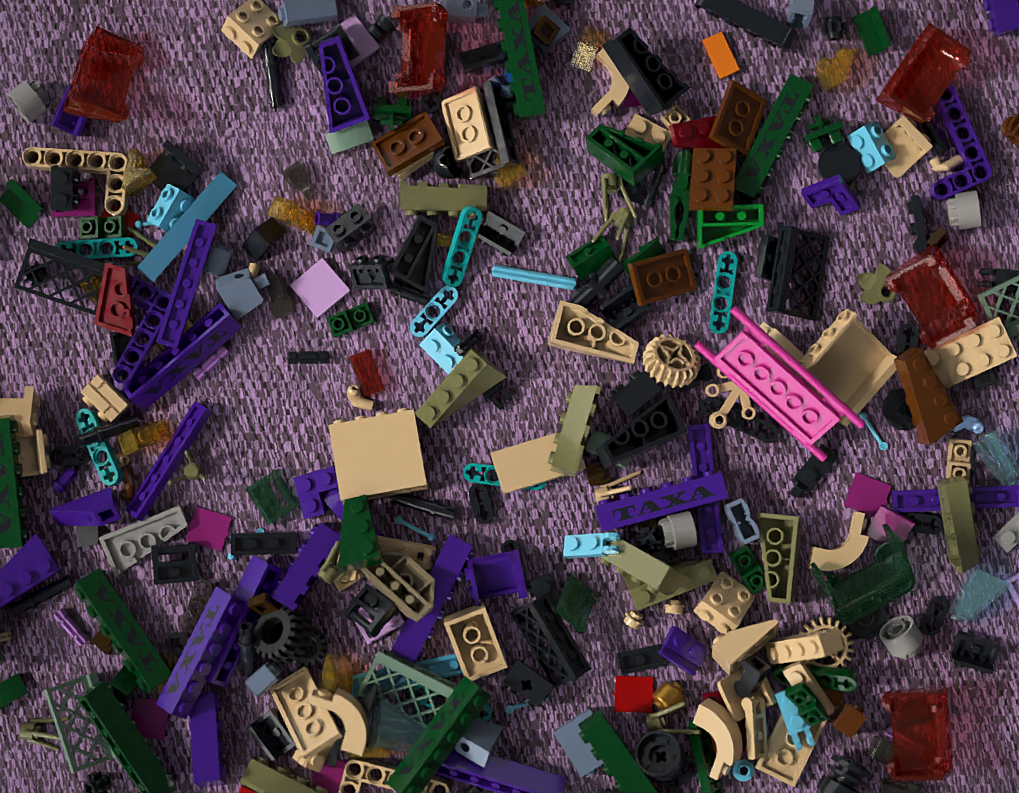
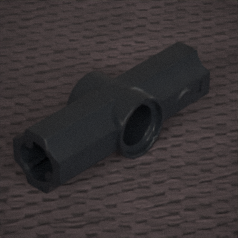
(597, 283)

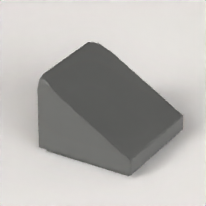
(87, 535)

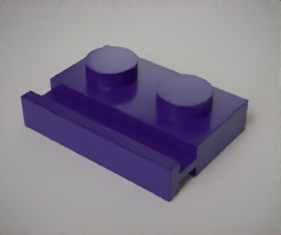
(683, 650)

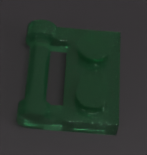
(267, 501)
(571, 601)

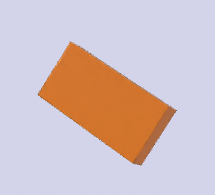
(720, 55)

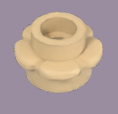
(674, 607)
(634, 619)

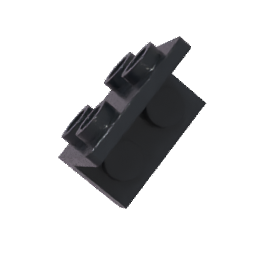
(174, 168)

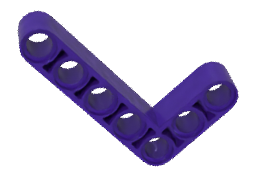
(961, 146)
(144, 330)

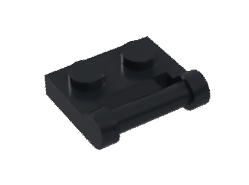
(338, 29)
(634, 192)
(174, 570)
(373, 603)

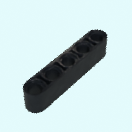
(751, 21)

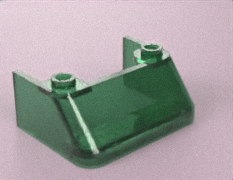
(870, 586)

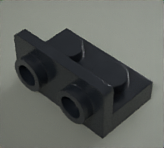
(371, 272)

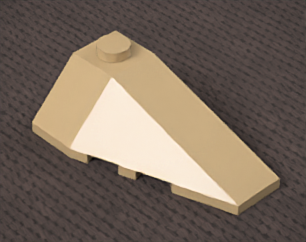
(587, 334)

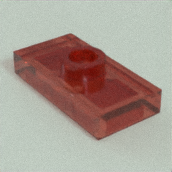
(367, 373)

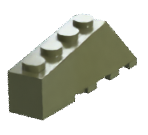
(441, 199)
(462, 385)
(574, 430)
(958, 523)
(780, 553)
(644, 568)
(698, 571)
(269, 779)

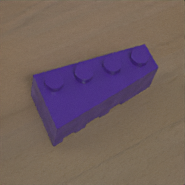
(342, 90)
(26, 570)
(304, 571)
(207, 741)

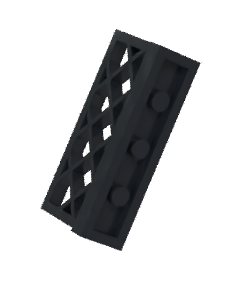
(502, 130)
(64, 257)
(784, 270)
(560, 641)

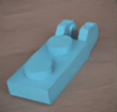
(590, 545)
(792, 721)

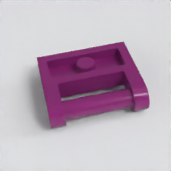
(87, 202)

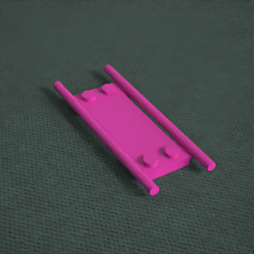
(777, 387)

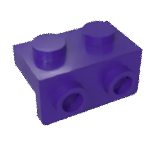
(70, 124)

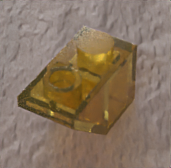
(835, 70)
(292, 214)
(144, 437)

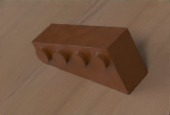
(928, 400)

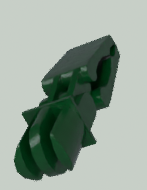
(680, 193)

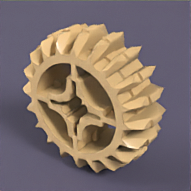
(671, 361)
(838, 659)

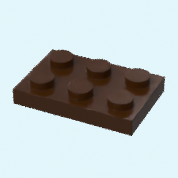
(738, 118)
(407, 143)
(713, 179)
(662, 276)

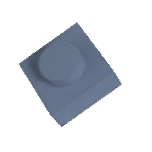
(322, 240)

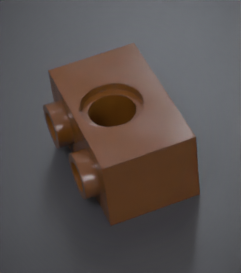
(848, 718)

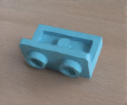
(871, 146)
(169, 207)
(441, 345)

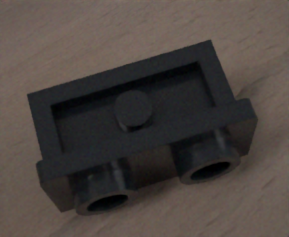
(351, 228)
(500, 233)
(766, 257)
(623, 309)
(974, 652)
(272, 734)

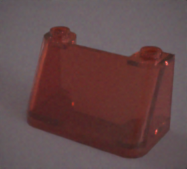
(422, 49)
(924, 74)
(103, 77)
(934, 296)
(919, 734)

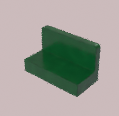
(872, 31)
(21, 204)
(590, 257)

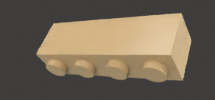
(804, 646)

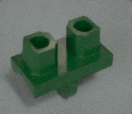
(392, 114)
(832, 131)

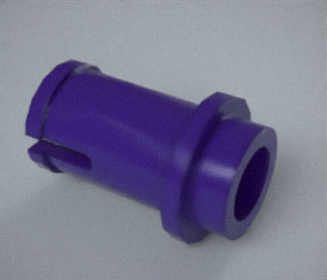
(325, 219)
(64, 480)

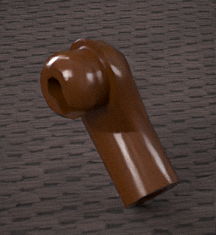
(129, 484)

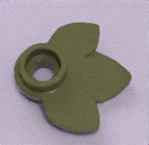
(287, 43)
(874, 285)

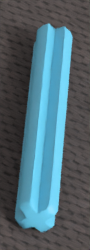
(534, 277)

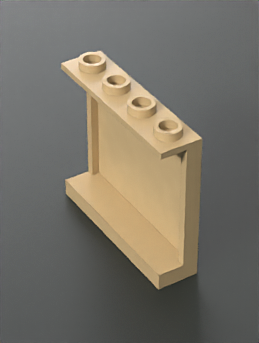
(849, 362)
(378, 455)

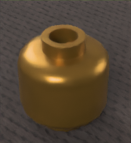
(668, 695)

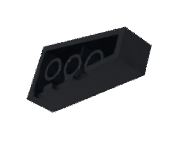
(643, 72)
(647, 431)

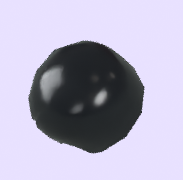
(440, 163)

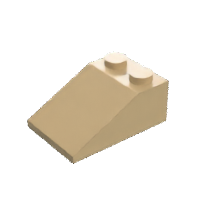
(474, 642)
(741, 643)

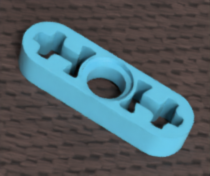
(448, 303)

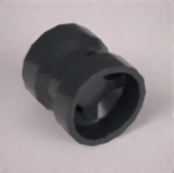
(385, 28)

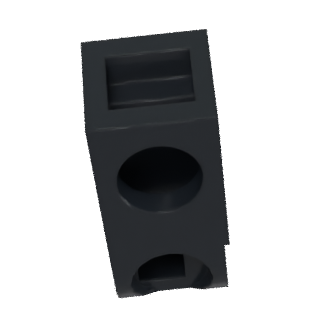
(753, 676)

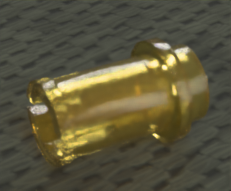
(444, 239)

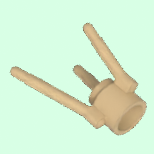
(605, 491)

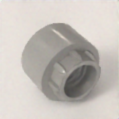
(28, 100)
(964, 210)
(678, 530)
(902, 637)

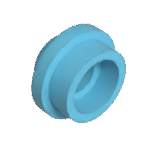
(743, 763)

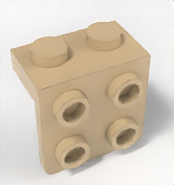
(250, 26)
(907, 144)
(23, 410)
(33, 454)
(725, 603)
(733, 700)

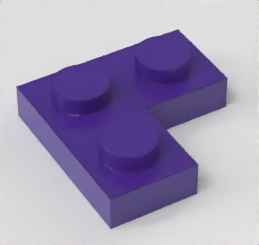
(834, 191)
(310, 488)

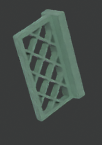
(1011, 327)
(411, 671)
(87, 682)

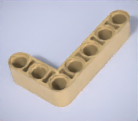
(86, 166)
(387, 770)

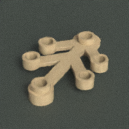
(729, 402)

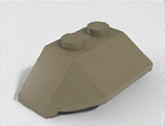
(403, 584)

